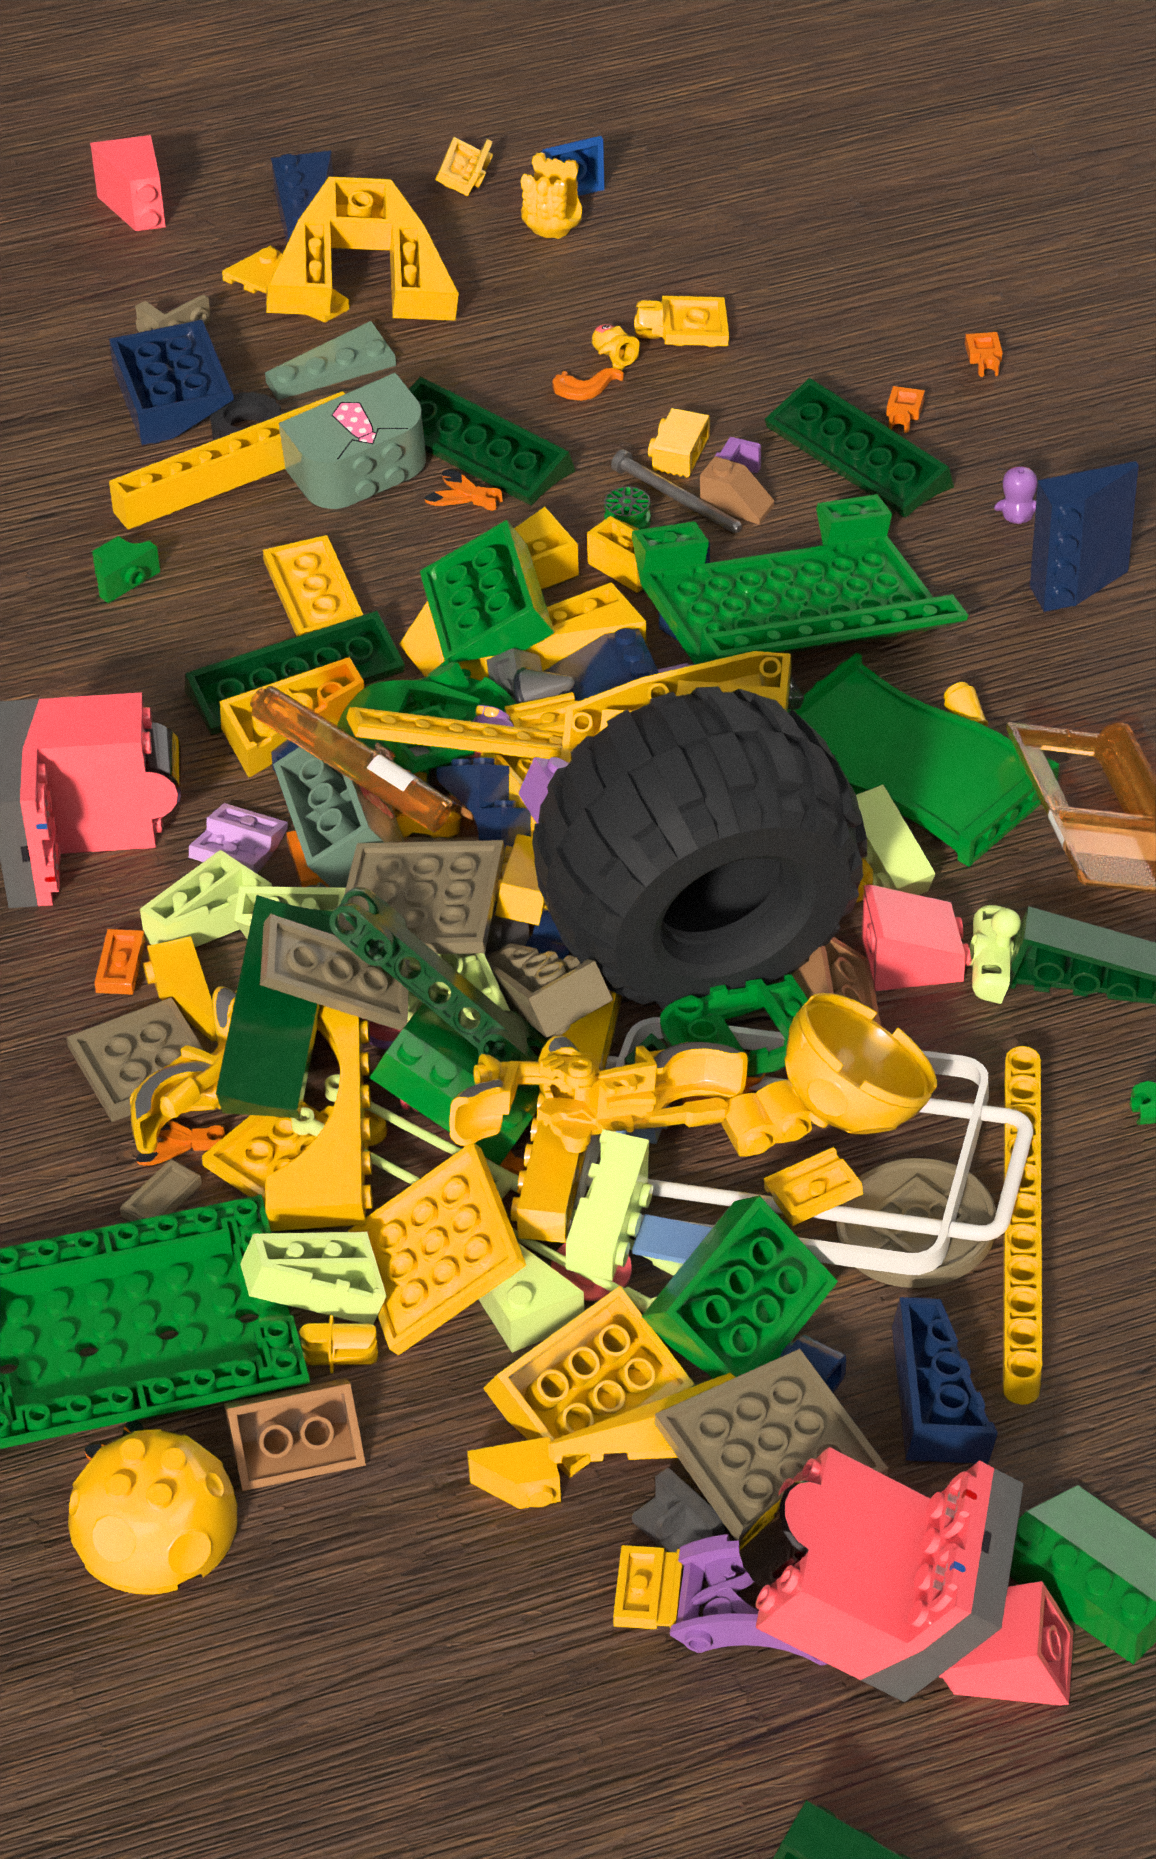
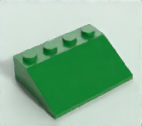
(486, 597)
(436, 1063)
(740, 1293)
(1093, 1567)

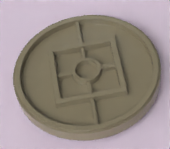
(921, 1190)

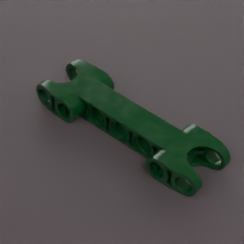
(384, 941)

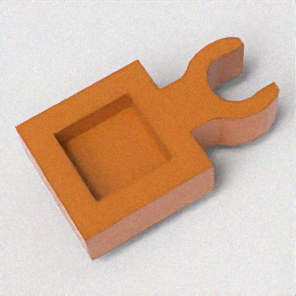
(984, 350)
(904, 405)

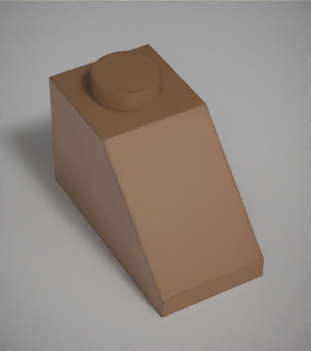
(734, 491)

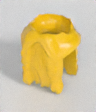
(551, 197)

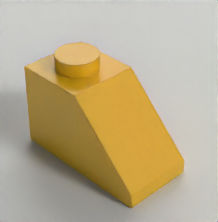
(517, 1473)

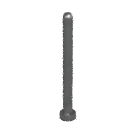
(623, 462)

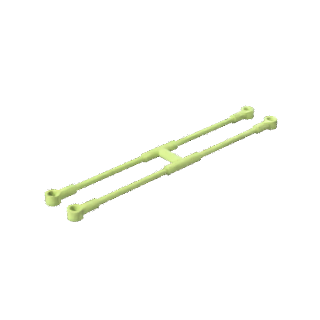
(504, 1180)

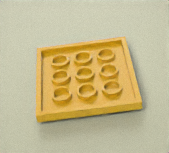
(440, 1247)

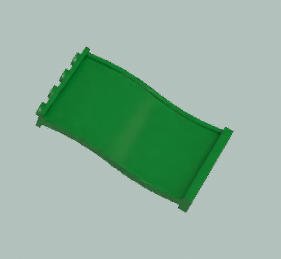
(934, 764)

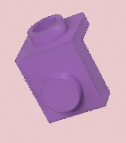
(742, 452)

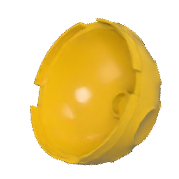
(853, 1068)
(152, 1512)

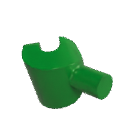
(448, 675)
(1144, 1101)

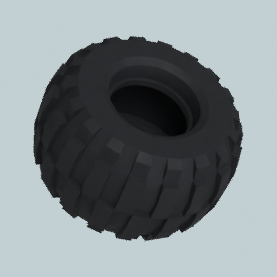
(699, 845)

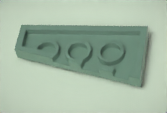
(335, 361)

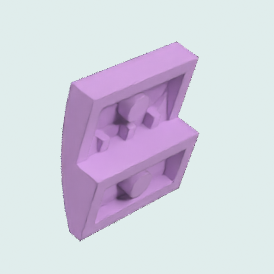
(240, 834)

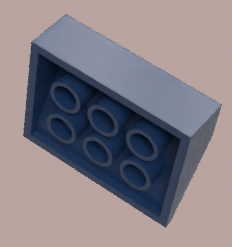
(169, 379)
(1082, 533)
(607, 663)

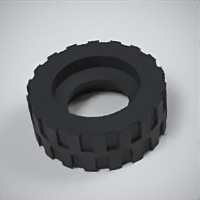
(243, 407)

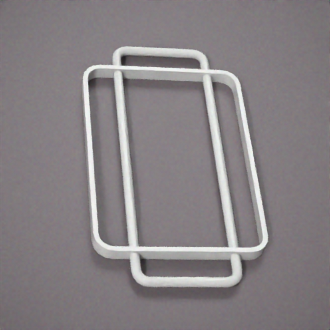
(858, 1255)

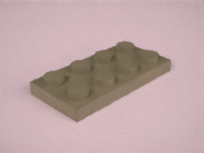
(328, 973)

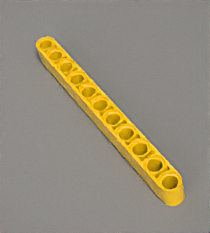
(1023, 1237)

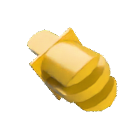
(338, 1344)

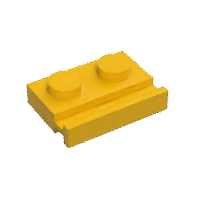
(541, 714)
(813, 1186)
(647, 1587)

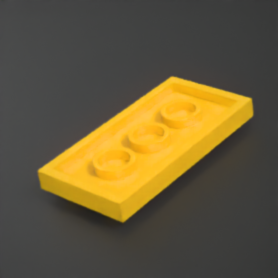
(311, 584)

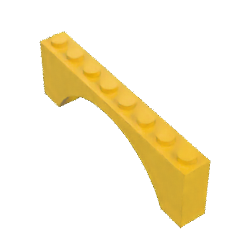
(328, 1178)

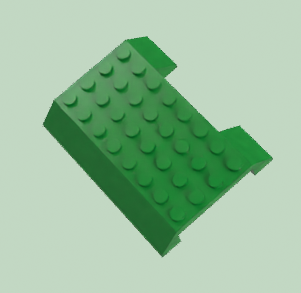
(793, 598)

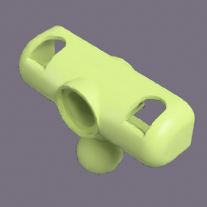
(992, 951)

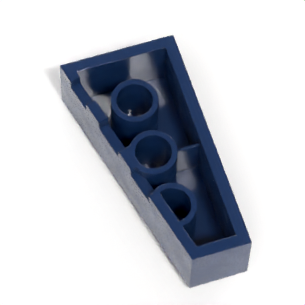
(297, 183)
(937, 1398)

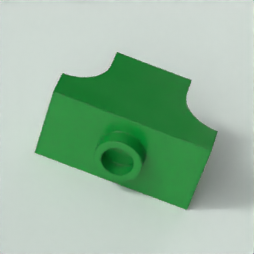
(123, 566)

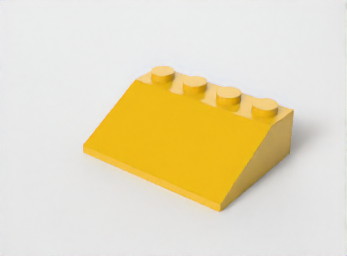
(586, 1374)

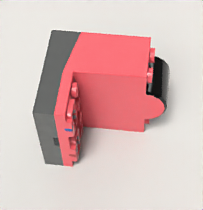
(78, 782)
(881, 1572)

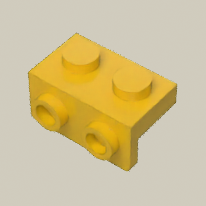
(464, 166)

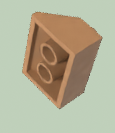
(838, 971)
(295, 1434)

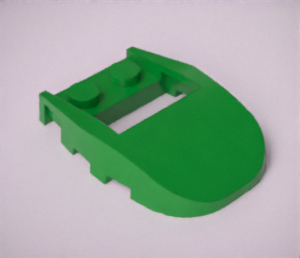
(393, 696)
(704, 1018)

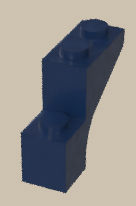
(485, 793)

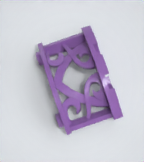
(734, 1619)

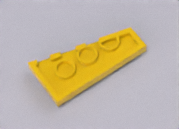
(258, 270)

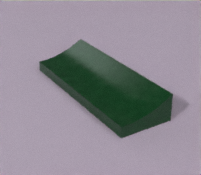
(488, 444)
(859, 448)
(359, 638)
(268, 1030)

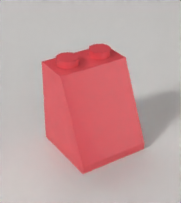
(129, 180)
(911, 940)
(1023, 1659)

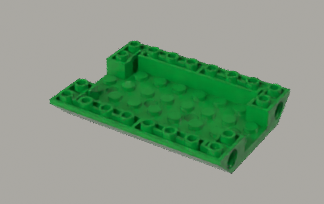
(118, 1294)

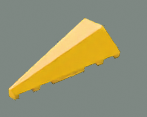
(628, 1432)

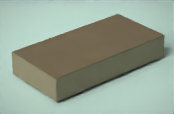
(162, 1192)

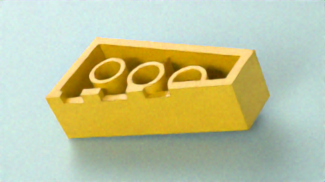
(323, 690)

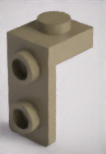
(151, 318)

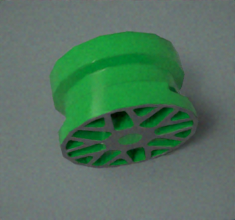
(629, 506)

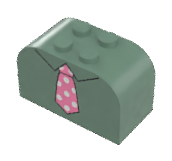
(355, 444)
(332, 815)

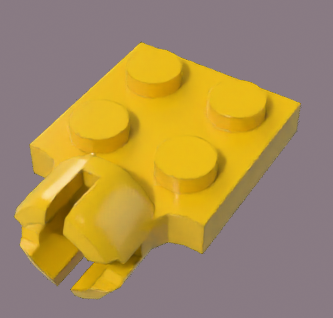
(683, 320)

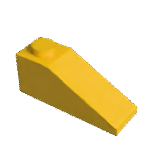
(178, 974)

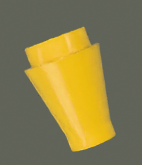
(963, 701)

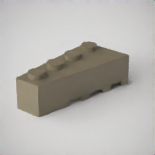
(547, 989)

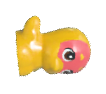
(616, 344)

